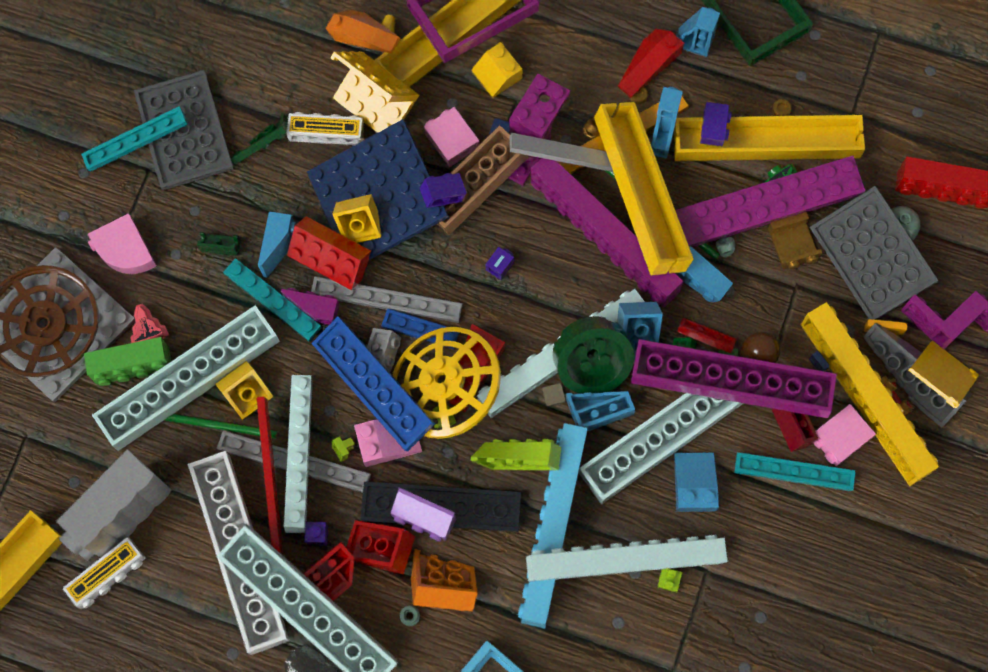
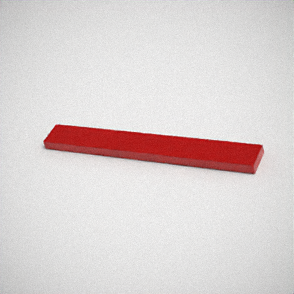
(269, 474)

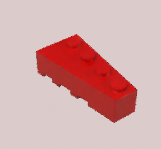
(483, 359)

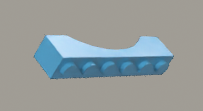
(666, 121)

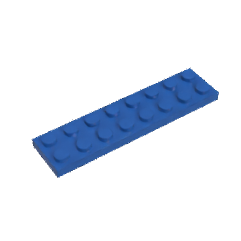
(373, 384)

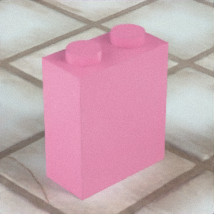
(451, 136)
(843, 435)

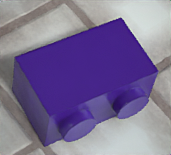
(714, 124)
(443, 190)

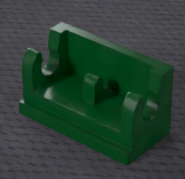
(219, 244)

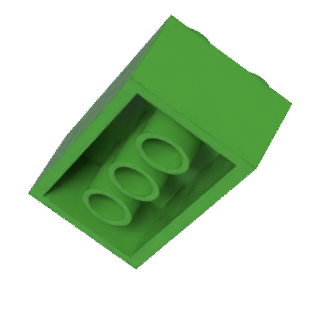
(127, 361)

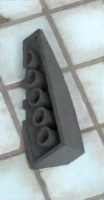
(898, 359)

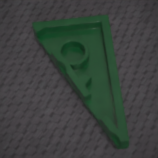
(263, 139)

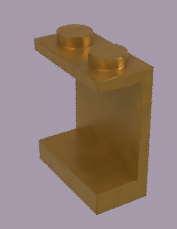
(793, 241)

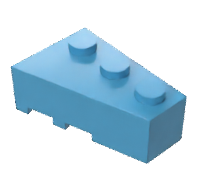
(699, 31)
(705, 278)
(599, 409)

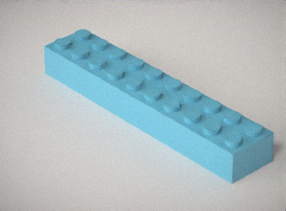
(555, 520)

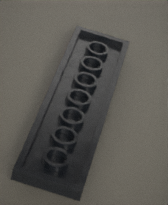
(472, 507)

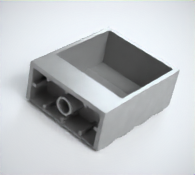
(112, 507)

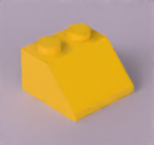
(497, 70)
(358, 219)
(242, 389)

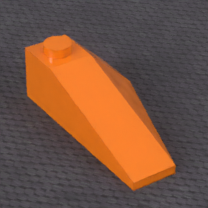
(361, 30)

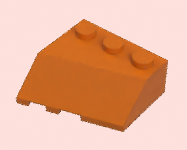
(442, 583)

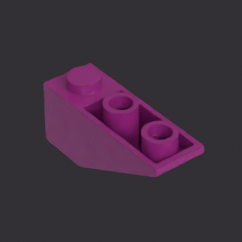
(319, 308)

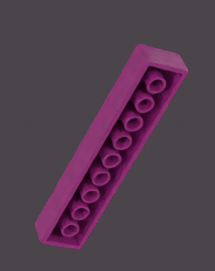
(770, 201)
(602, 228)
(734, 378)

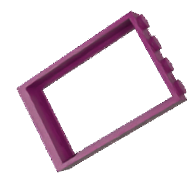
(448, 54)

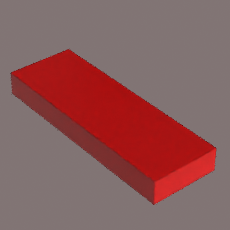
(707, 335)

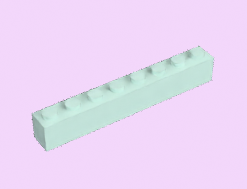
(298, 454)

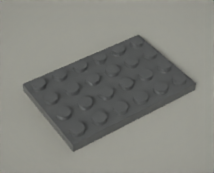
(194, 149)
(873, 254)

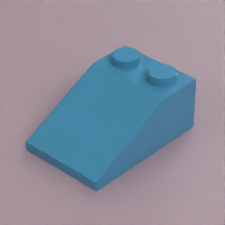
(275, 241)
(640, 322)
(695, 482)

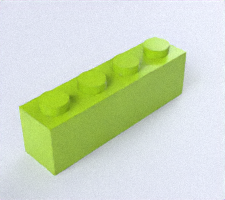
(518, 455)

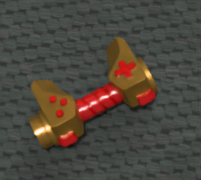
(891, 385)

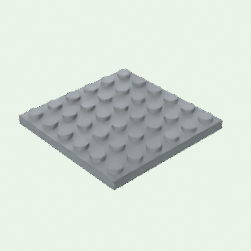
(112, 324)

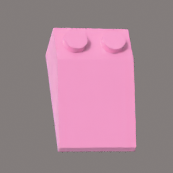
(379, 445)

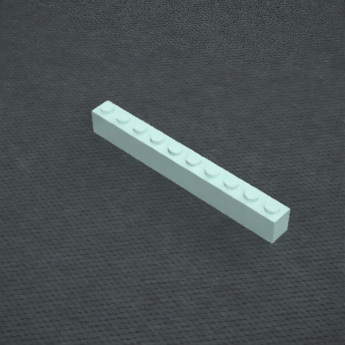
(541, 366)
(626, 559)

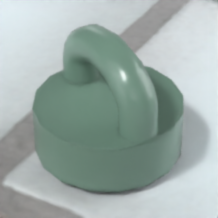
(725, 245)

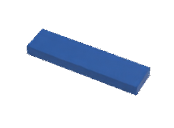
(414, 326)

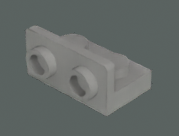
(384, 346)

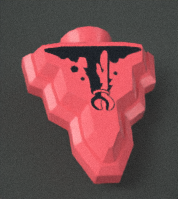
(146, 325)

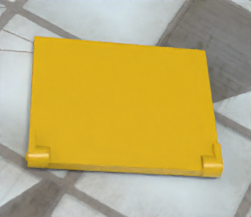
(944, 373)

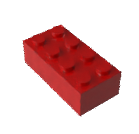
(328, 253)

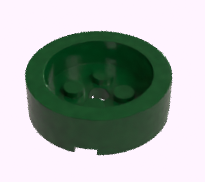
(606, 367)

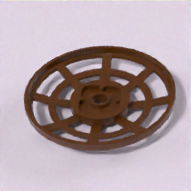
(48, 310)

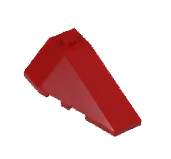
(651, 58)

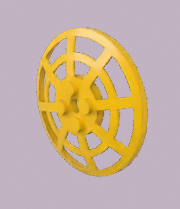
(454, 379)

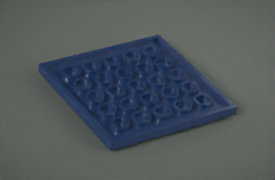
(392, 172)

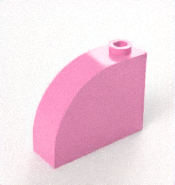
(122, 246)

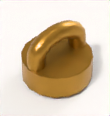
(591, 127)

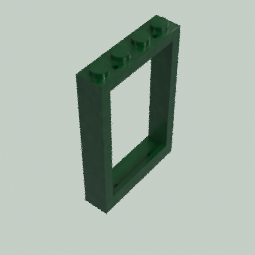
(797, 14)

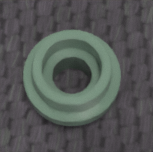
(405, 611)

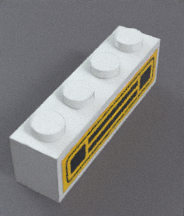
(325, 129)
(104, 573)

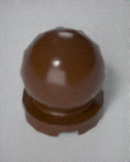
(760, 347)

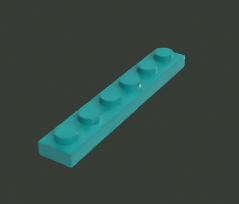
(134, 138)
(272, 300)
(794, 471)

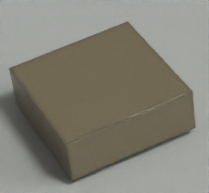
(553, 395)

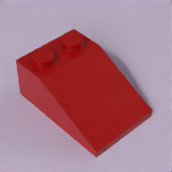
(380, 546)

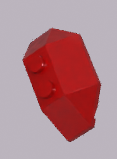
(332, 571)

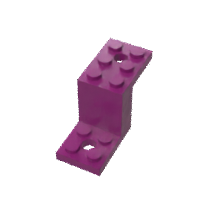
(536, 117)
(946, 331)

